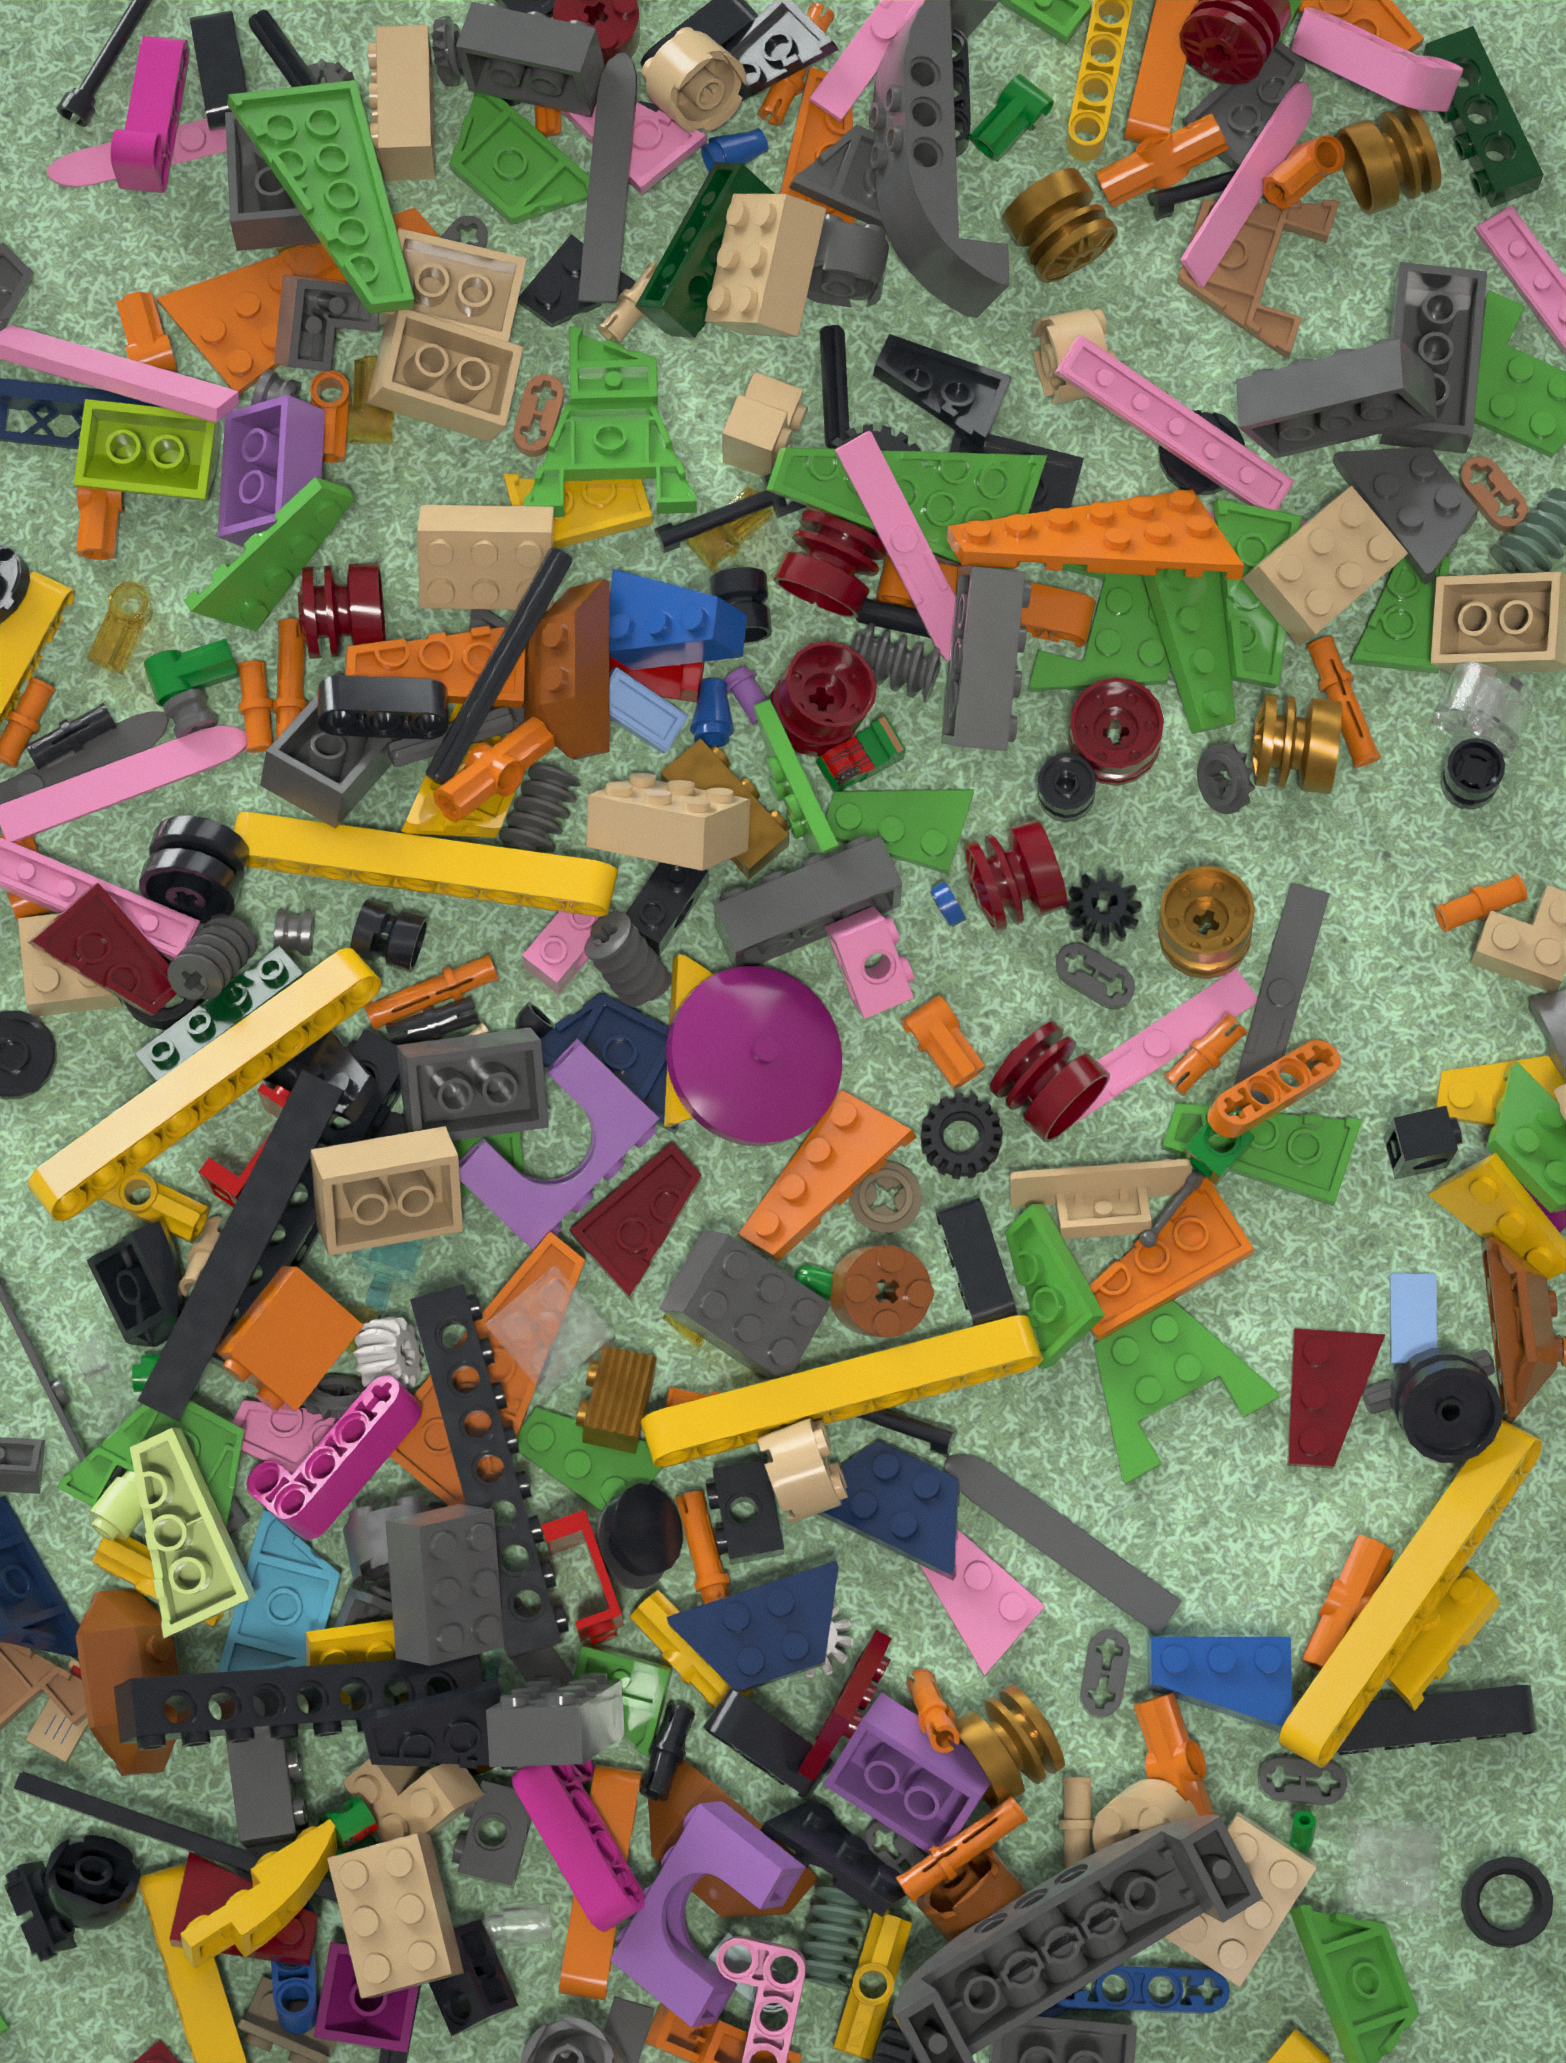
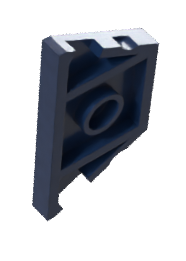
(624, 1042)
(901, 1506)
(30, 1602)
(765, 1629)

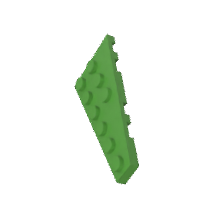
(329, 168)
(937, 486)

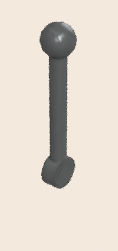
(1193, 1182)

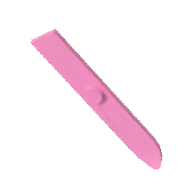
(862, 57)
(94, 163)
(1247, 184)
(901, 537)
(120, 781)
(1172, 1035)

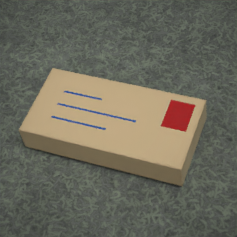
(54, 1731)

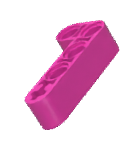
(145, 148)
(340, 1462)
(579, 1841)

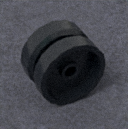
(194, 867)
(1446, 1405)

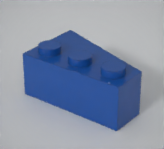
(670, 624)
(1226, 1674)

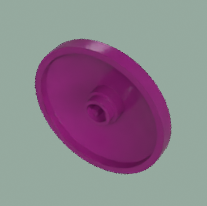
(754, 1056)

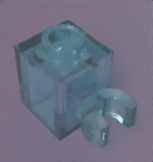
(388, 1265)

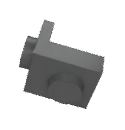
(365, 1607)

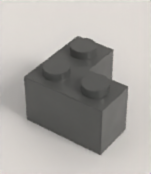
(309, 317)

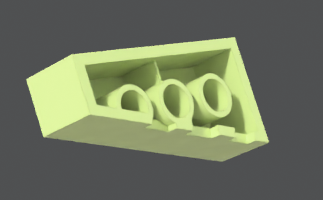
(186, 1537)

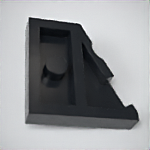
(555, 289)

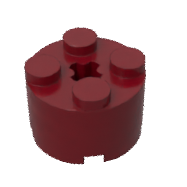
(614, 20)

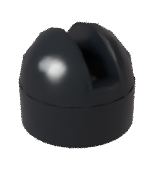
(534, 1018)

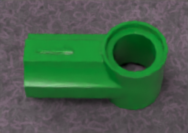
(1014, 114)
(177, 672)

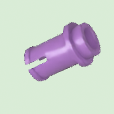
(746, 690)

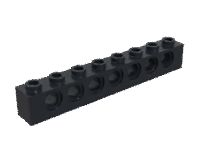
(299, 1223)
(433, 1315)
(144, 1722)

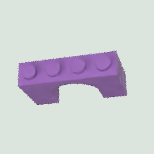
(537, 1205)
(656, 1942)

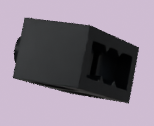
(481, 1990)

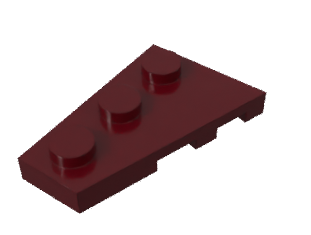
(107, 950)
(637, 1218)
(1325, 1391)
(209, 1887)

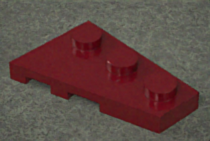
(855, 1694)

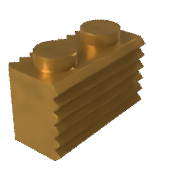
(618, 1399)

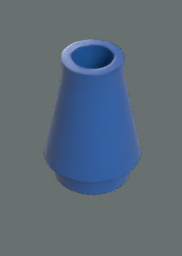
(734, 148)
(712, 714)

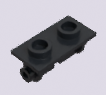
(44, 1932)

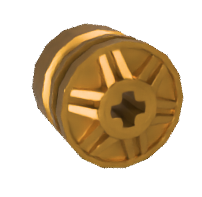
(1389, 159)
(1059, 225)
(1297, 743)
(1199, 898)
(1011, 1743)

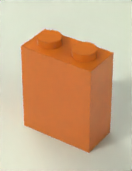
(288, 1339)

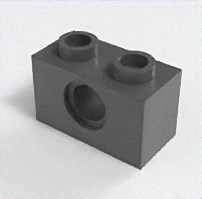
(500, 1862)

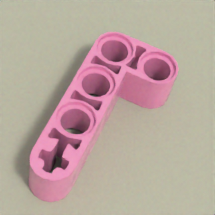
(1376, 63)
(769, 1991)

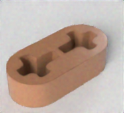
(528, 413)
(1500, 487)

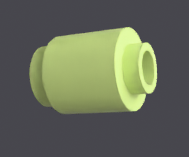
(118, 1509)

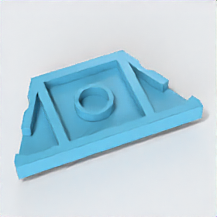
(293, 1597)

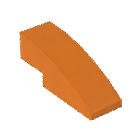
(704, 2043)

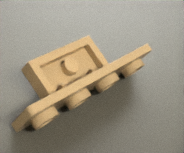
(1100, 1197)

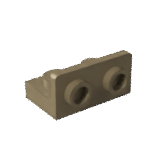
(264, 2029)

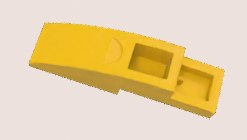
(280, 1889)

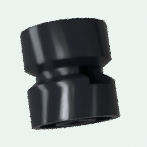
(745, 590)
(1472, 773)
(1066, 787)
(404, 936)

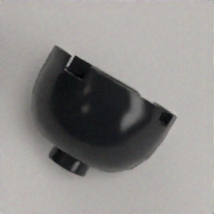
(91, 1882)

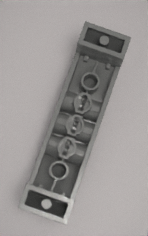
(918, 160)
(1070, 1935)

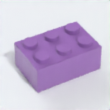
(266, 461)
(903, 1780)

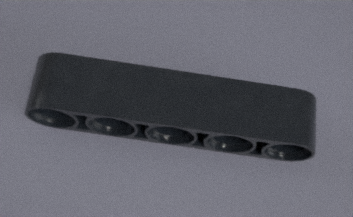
(1443, 1719)

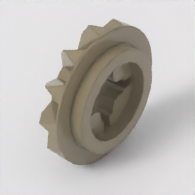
(906, 1202)

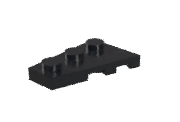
(334, 1063)

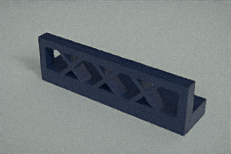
(53, 400)

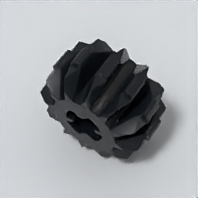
(1120, 913)

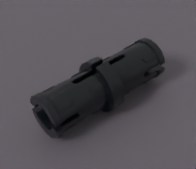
(70, 736)
(434, 1023)
(667, 1752)

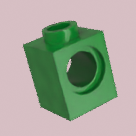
(1213, 1163)

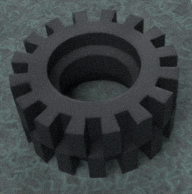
(967, 1110)

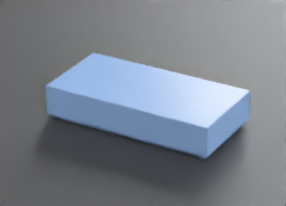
(643, 711)
(1412, 1315)

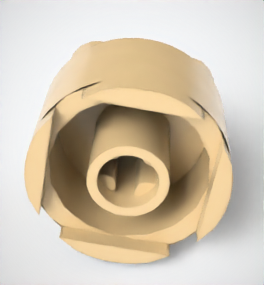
(694, 81)
(1056, 337)
(802, 1471)
(1138, 1809)

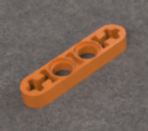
(1276, 1090)

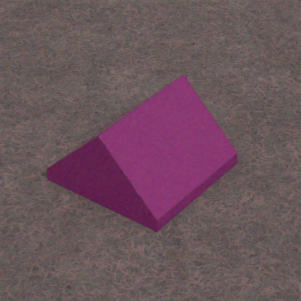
(364, 2022)

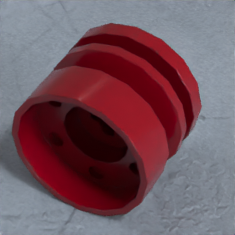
(1233, 37)
(828, 570)
(341, 609)
(823, 696)
(1120, 706)
(1015, 875)
(1041, 1074)

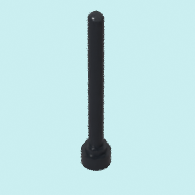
(81, 100)

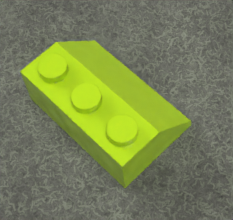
(146, 451)

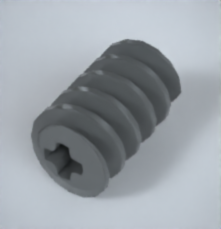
(898, 662)
(539, 809)
(212, 958)
(626, 960)

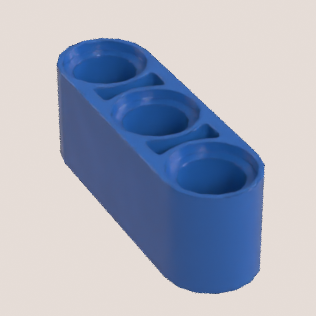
(294, 1984)

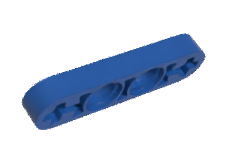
(1138, 1998)

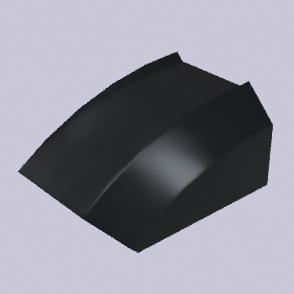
(141, 1284)

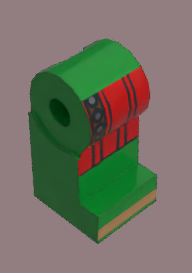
(862, 756)
(353, 1825)

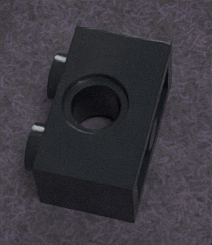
(666, 902)
(1422, 1142)
(752, 1485)

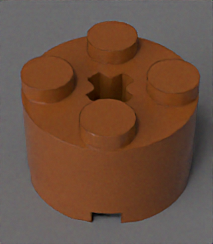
(905, 1292)
(976, 1893)

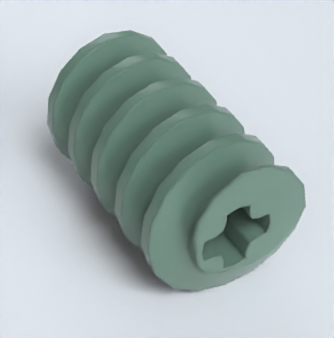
(1536, 537)
(832, 1937)

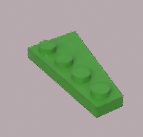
(272, 559)
(1252, 632)
(1196, 644)
(1287, 1152)

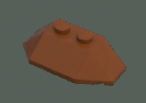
(570, 671)
(1520, 1326)
(115, 1643)
(666, 1826)

